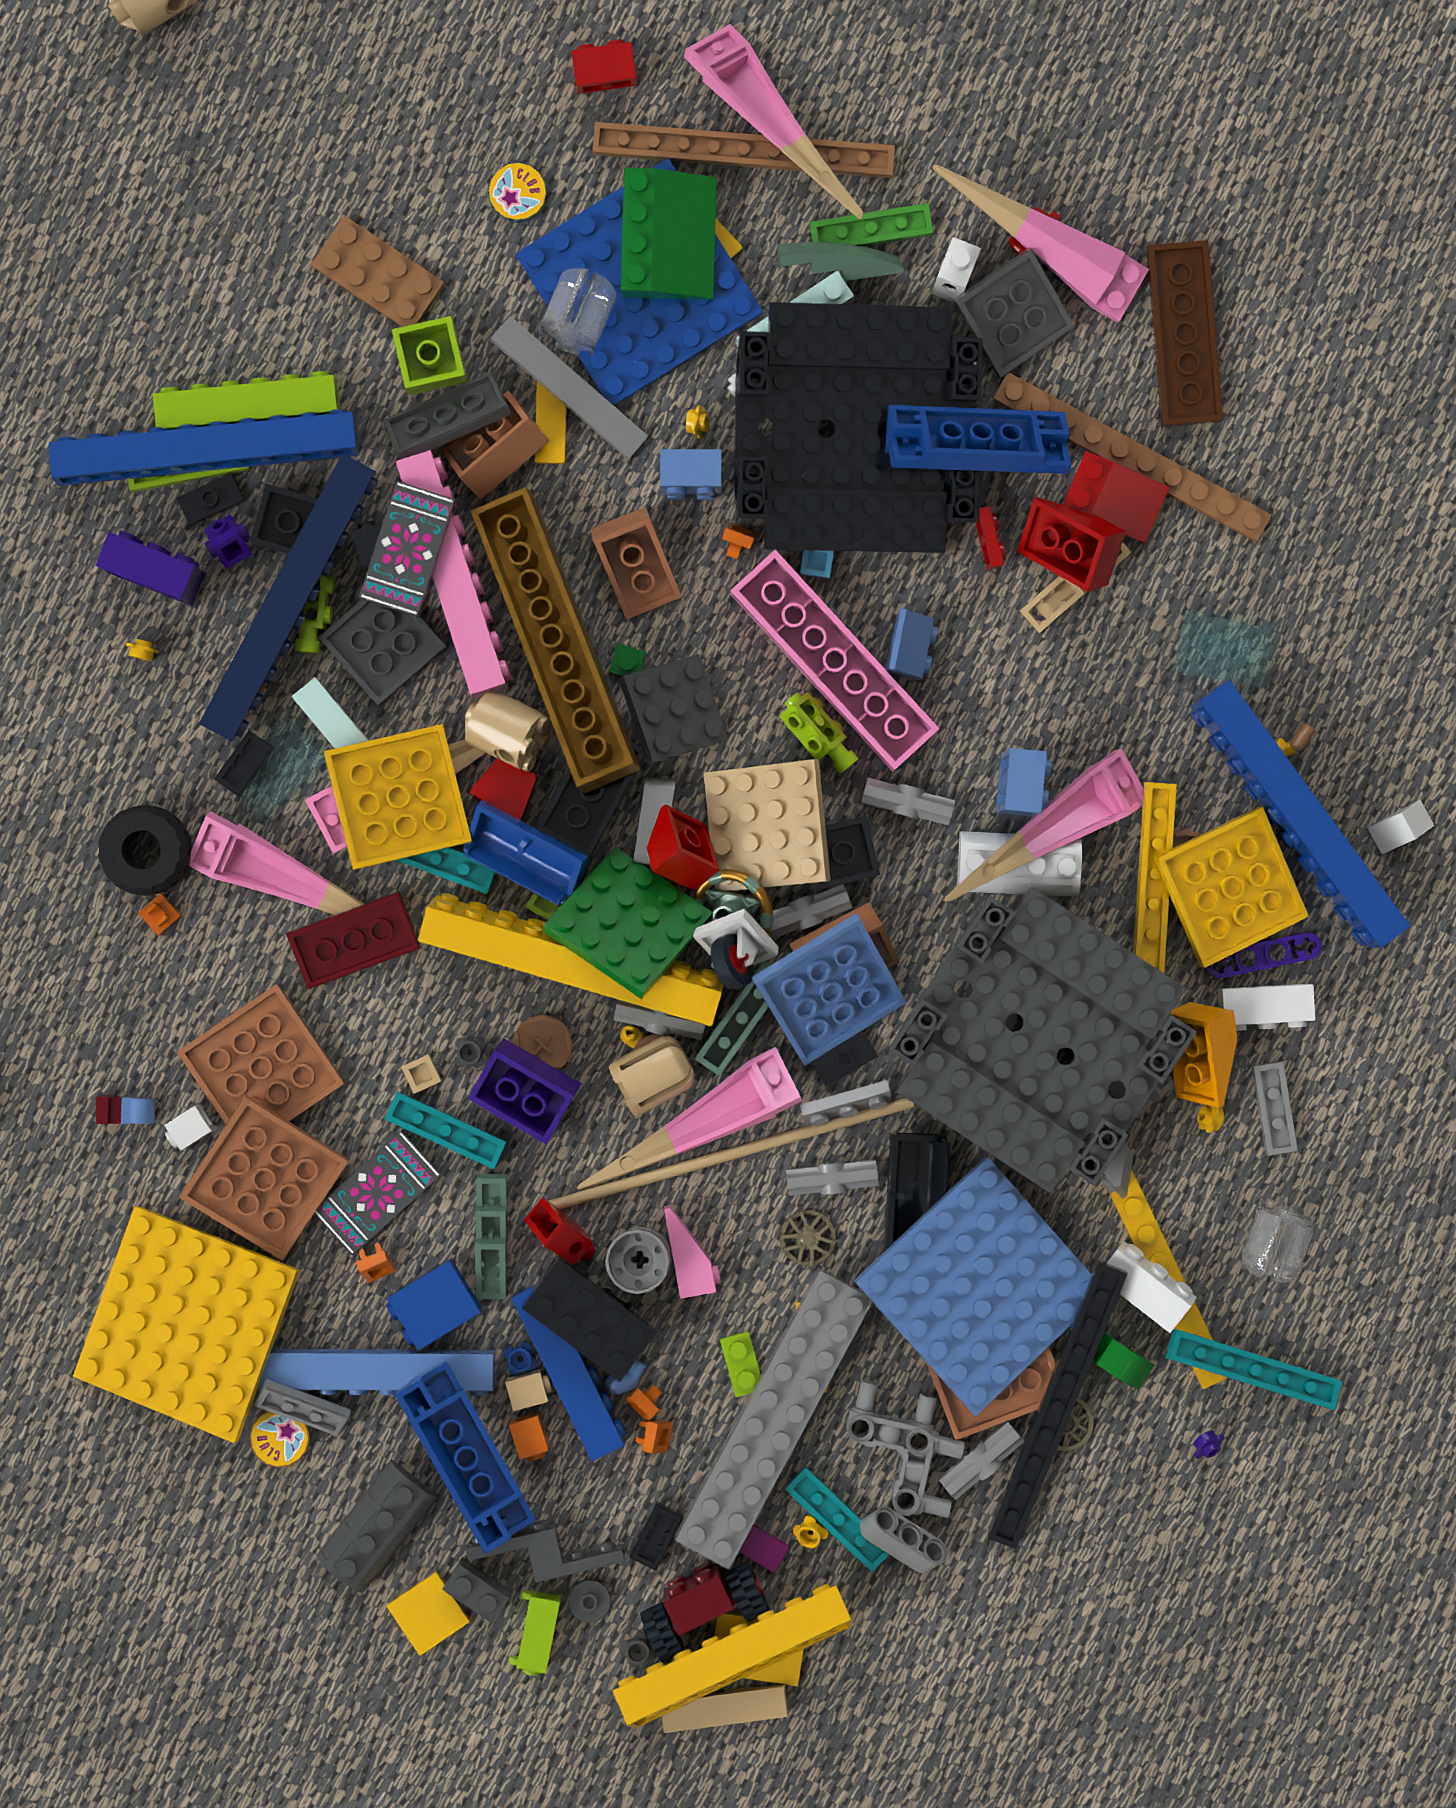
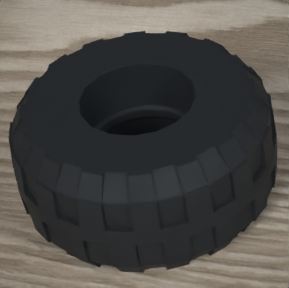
(116, 843)

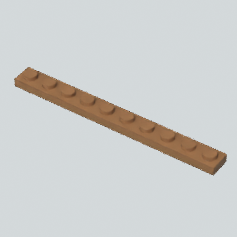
(735, 149)
(1118, 448)

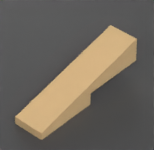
(1059, 597)
(729, 1708)

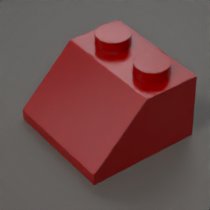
(681, 849)

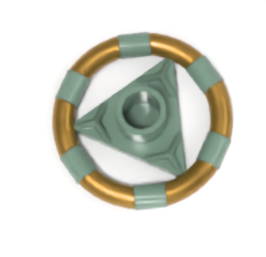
(726, 902)

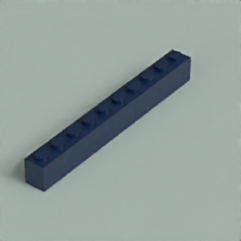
(288, 597)

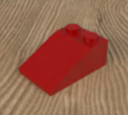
(1116, 495)
(1071, 543)

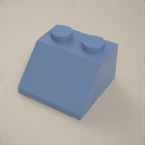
(910, 645)

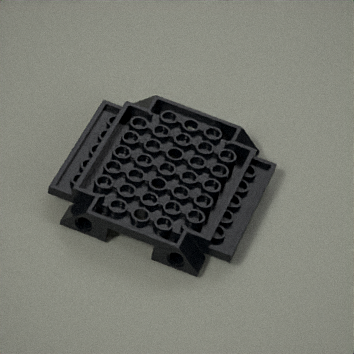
(847, 370)

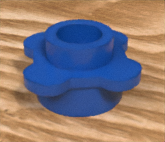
(516, 1366)

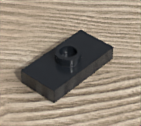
(210, 499)
(244, 763)
(844, 1058)
(656, 1536)

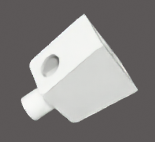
(956, 269)

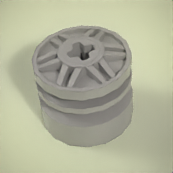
(626, 1272)

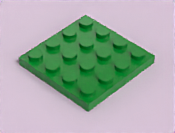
(627, 922)

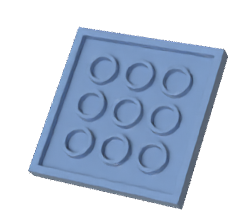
(829, 989)

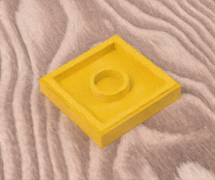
(427, 1613)

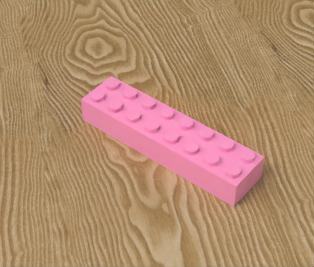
(460, 587)
(833, 660)

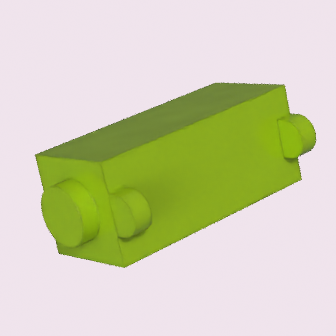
(537, 1632)

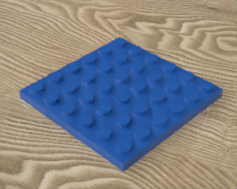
(641, 334)

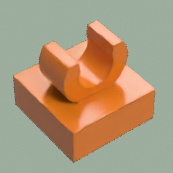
(738, 538)
(159, 914)
(376, 1265)
(643, 1402)
(656, 1436)

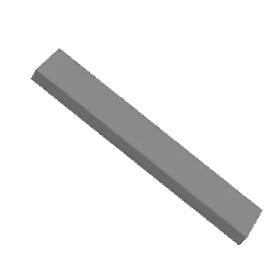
(568, 387)

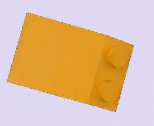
(1207, 1061)

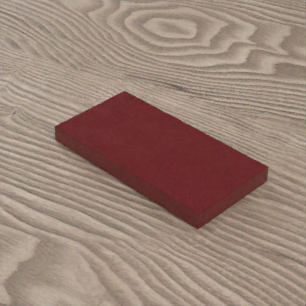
(353, 940)

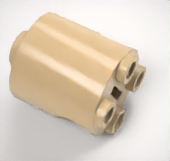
(147, 14)
(507, 729)

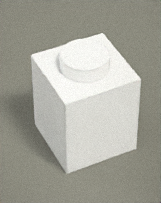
(189, 1127)

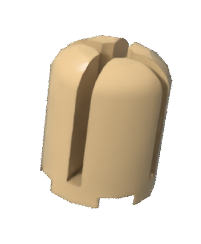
(653, 1074)

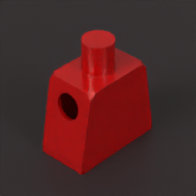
(505, 788)
(566, 1239)

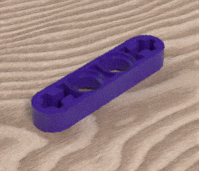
(1263, 959)

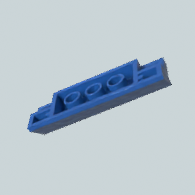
(977, 439)
(465, 1456)

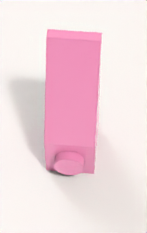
(691, 1263)

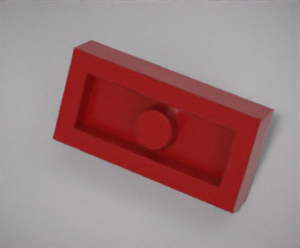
(992, 549)

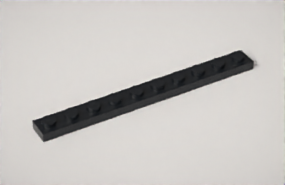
(1057, 1404)

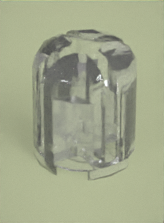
(578, 310)
(1277, 1241)

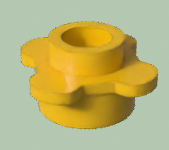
(697, 421)
(142, 650)
(1210, 1118)
(804, 1537)

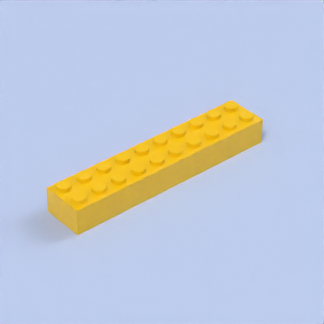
(526, 948)

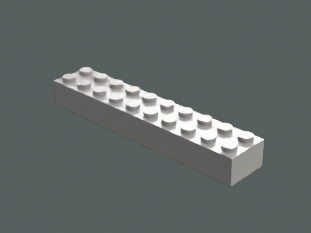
(773, 1418)

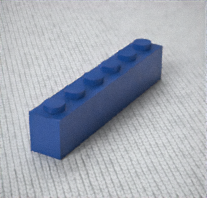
(575, 1386)

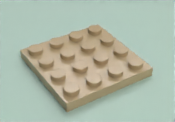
(769, 823)

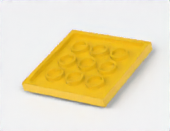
(397, 796)
(1231, 887)

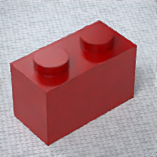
(604, 66)

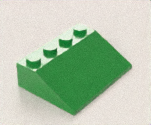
(668, 234)

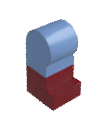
(124, 1110)

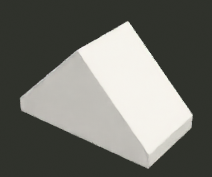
(1401, 827)

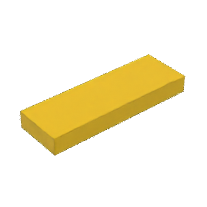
(551, 419)

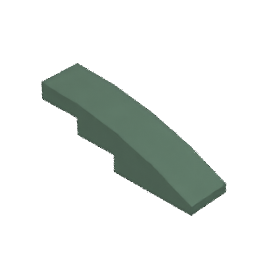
(851, 260)
(491, 1236)

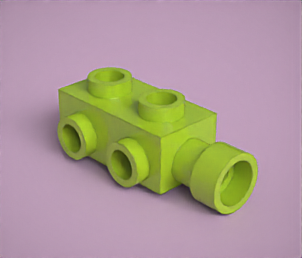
(308, 632)
(814, 732)

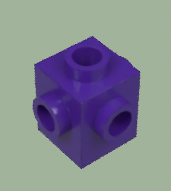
(228, 541)

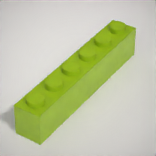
(241, 401)

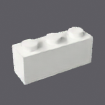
(1269, 1005)
(1151, 1287)

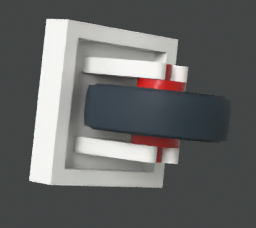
(735, 946)

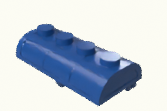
(524, 854)

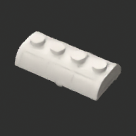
(1051, 874)

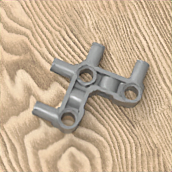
(914, 1460)

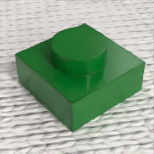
(626, 660)

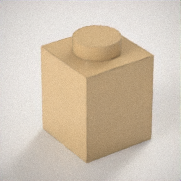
(528, 1389)

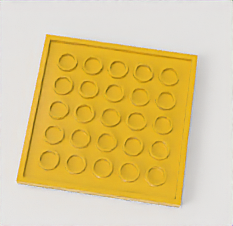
(186, 1323)

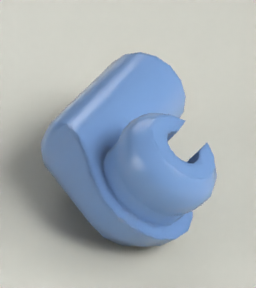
(628, 1382)

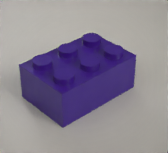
(151, 566)
(524, 1091)

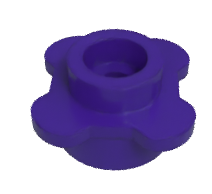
(1208, 1444)

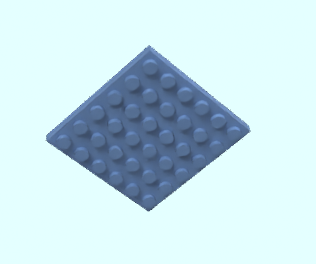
(978, 1285)

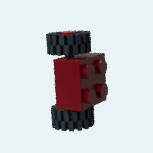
(699, 1600)

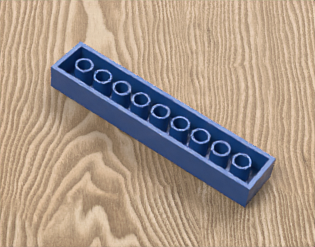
(1299, 816)

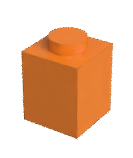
(529, 1436)

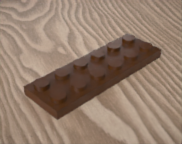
(1184, 333)

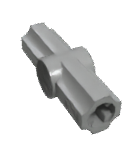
(908, 801)
(809, 911)
(657, 1021)
(832, 1177)
(981, 1460)

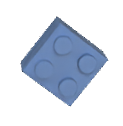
(690, 473)

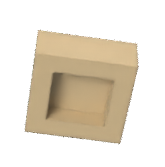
(421, 1073)

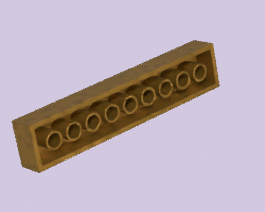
(555, 640)

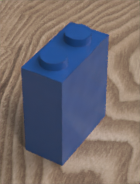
(433, 1304)

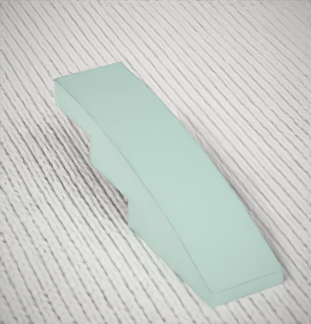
(328, 715)

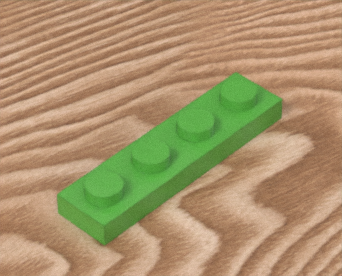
(875, 227)

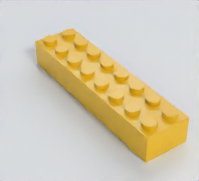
(732, 1657)

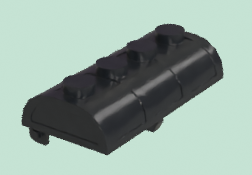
(915, 1179)

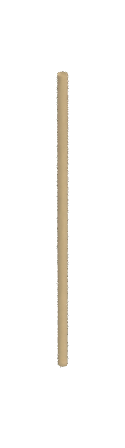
(727, 1154)

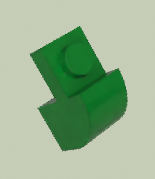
(1122, 1361)

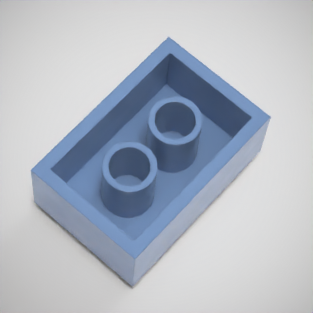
(1022, 782)

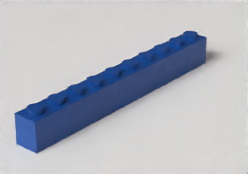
(203, 448)

